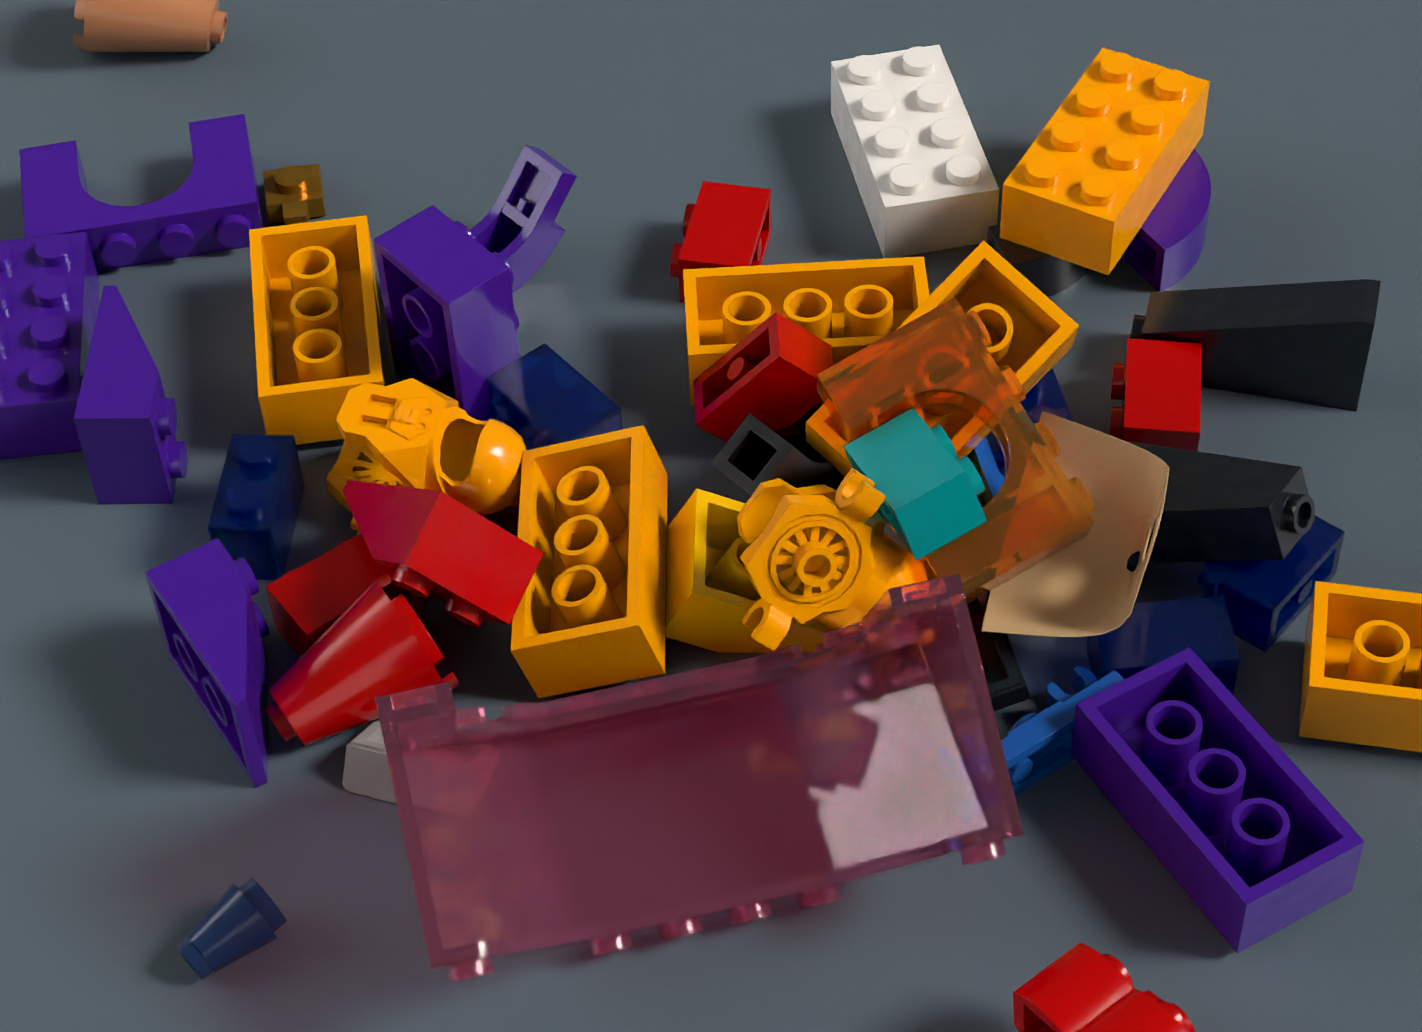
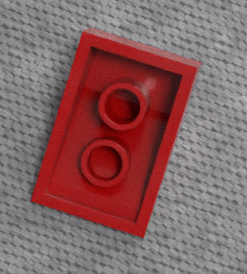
(444, 550)

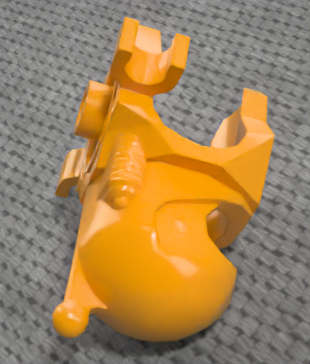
(425, 442)
(797, 552)

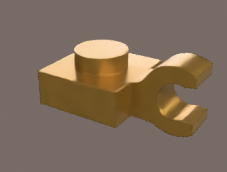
(294, 194)

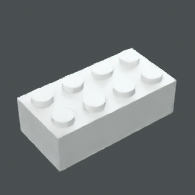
(913, 151)

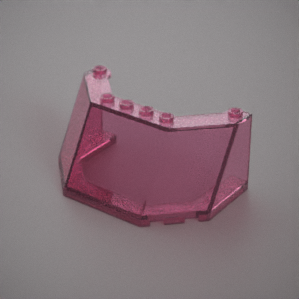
(700, 788)

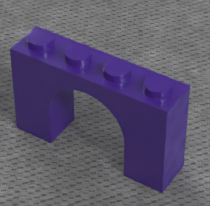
(199, 218)

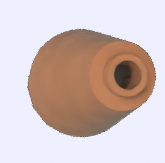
(149, 25)

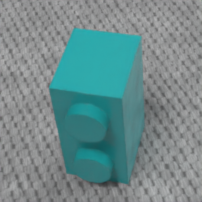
(925, 486)

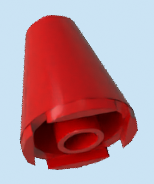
(365, 654)

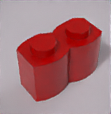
(1090, 995)

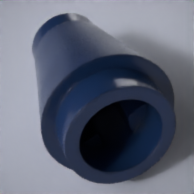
(232, 929)

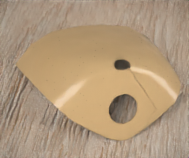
(1087, 583)

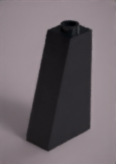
(1273, 339)
(1228, 508)

